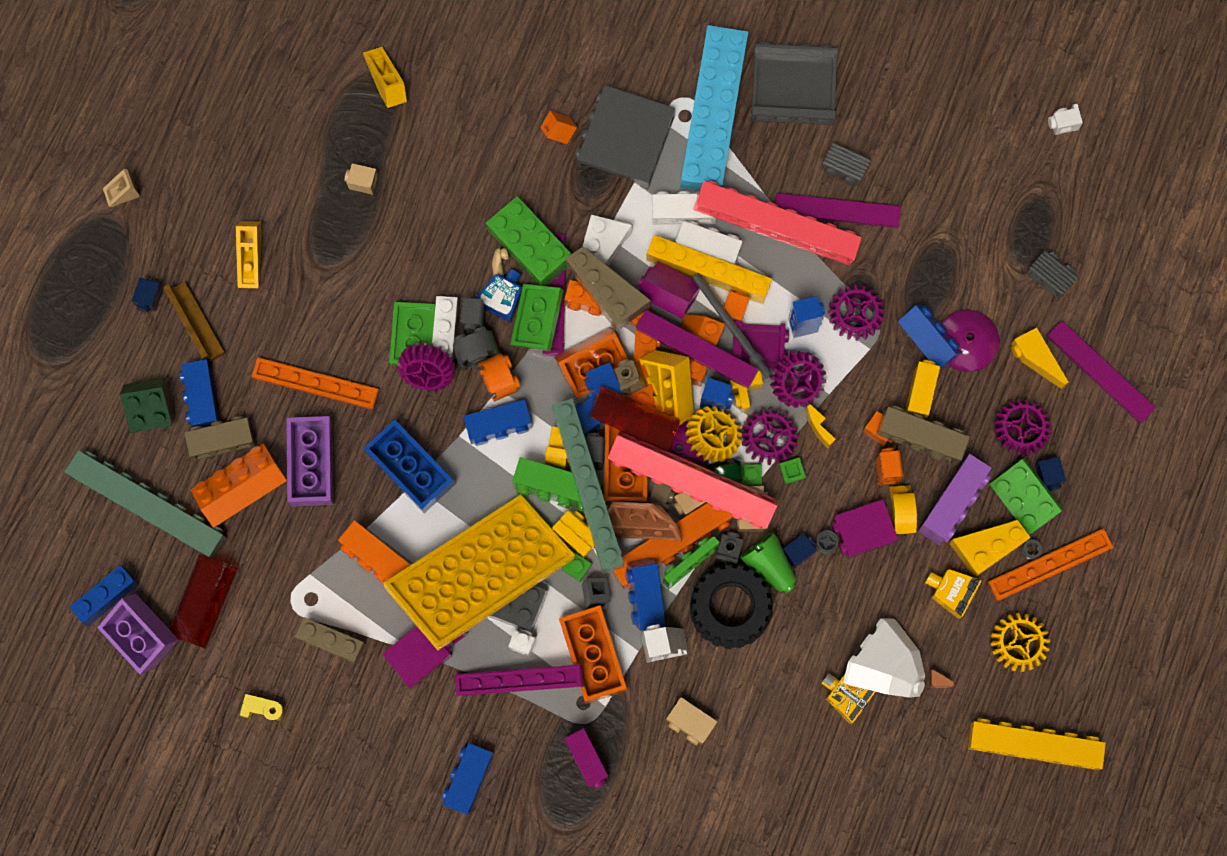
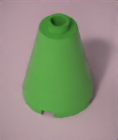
(770, 562)

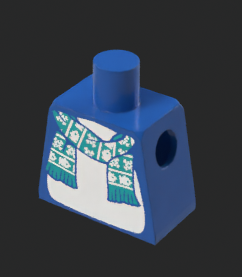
(502, 295)

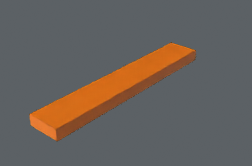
(315, 383)
(1050, 565)

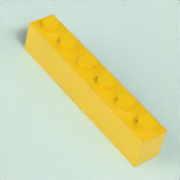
(711, 269)
(1036, 745)

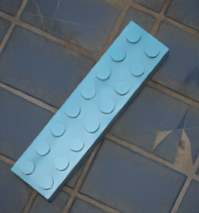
(714, 107)

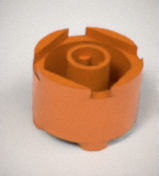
(498, 376)

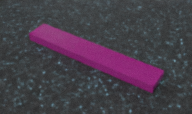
(841, 210)
(559, 282)
(697, 349)
(1101, 372)
(519, 680)

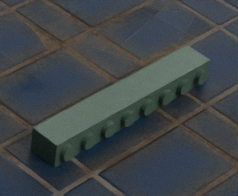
(587, 486)
(146, 505)

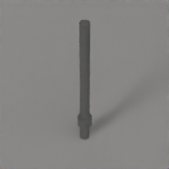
(755, 358)

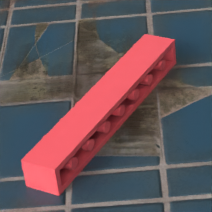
(777, 223)
(693, 480)

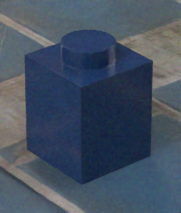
(147, 295)
(1051, 473)
(800, 550)

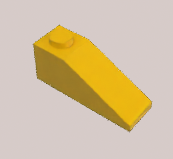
(385, 77)
(248, 253)
(1036, 355)

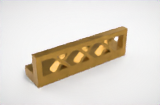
(194, 321)

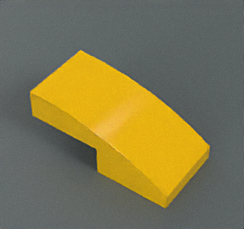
(815, 420)

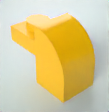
(742, 398)
(555, 452)
(903, 509)

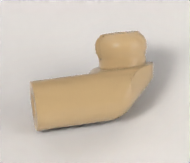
(497, 261)

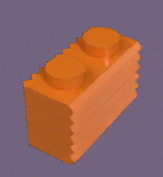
(889, 467)

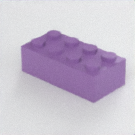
(310, 461)
(956, 497)

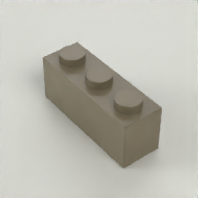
(219, 438)
(330, 640)

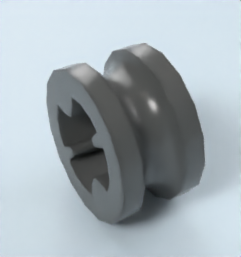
(1038, 550)

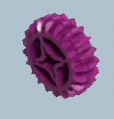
(869, 300)
(426, 367)
(810, 368)
(1031, 428)
(778, 433)

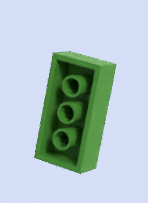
(529, 242)
(547, 483)

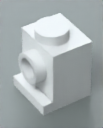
(1065, 120)
(522, 642)

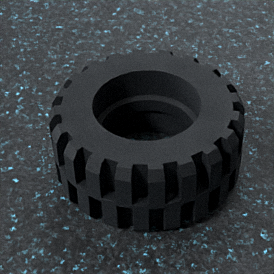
(738, 577)

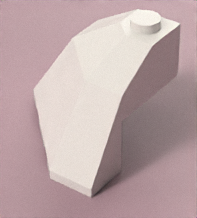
(887, 662)

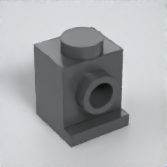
(725, 556)
(600, 587)

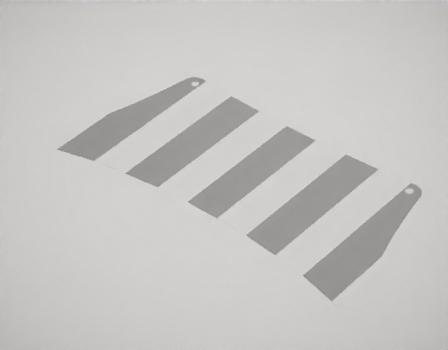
(484, 473)

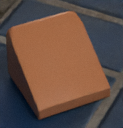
(937, 680)

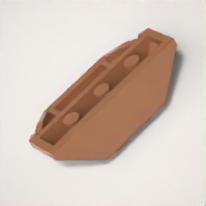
(642, 521)

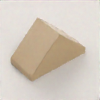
(121, 189)

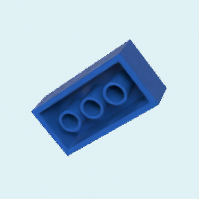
(409, 466)

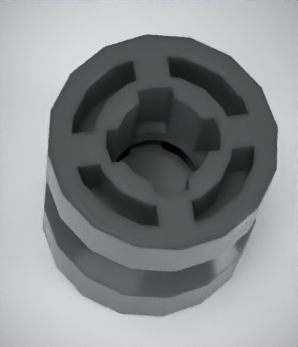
(826, 542)

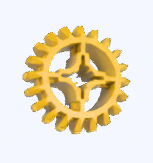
(708, 444)
(1024, 652)

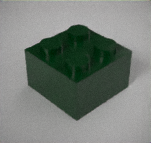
(147, 405)

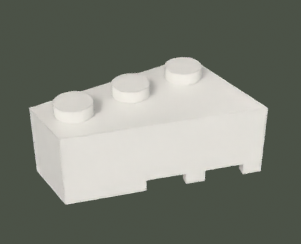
(605, 238)
(663, 643)

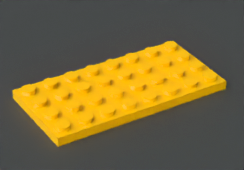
(478, 571)

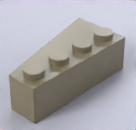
(607, 289)
(923, 435)

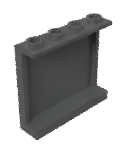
(794, 84)
(626, 135)

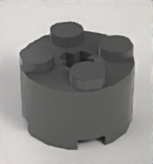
(474, 348)

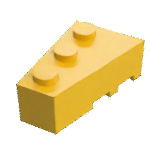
(670, 382)
(989, 546)

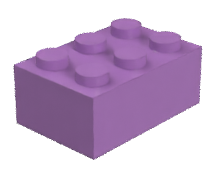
(137, 633)

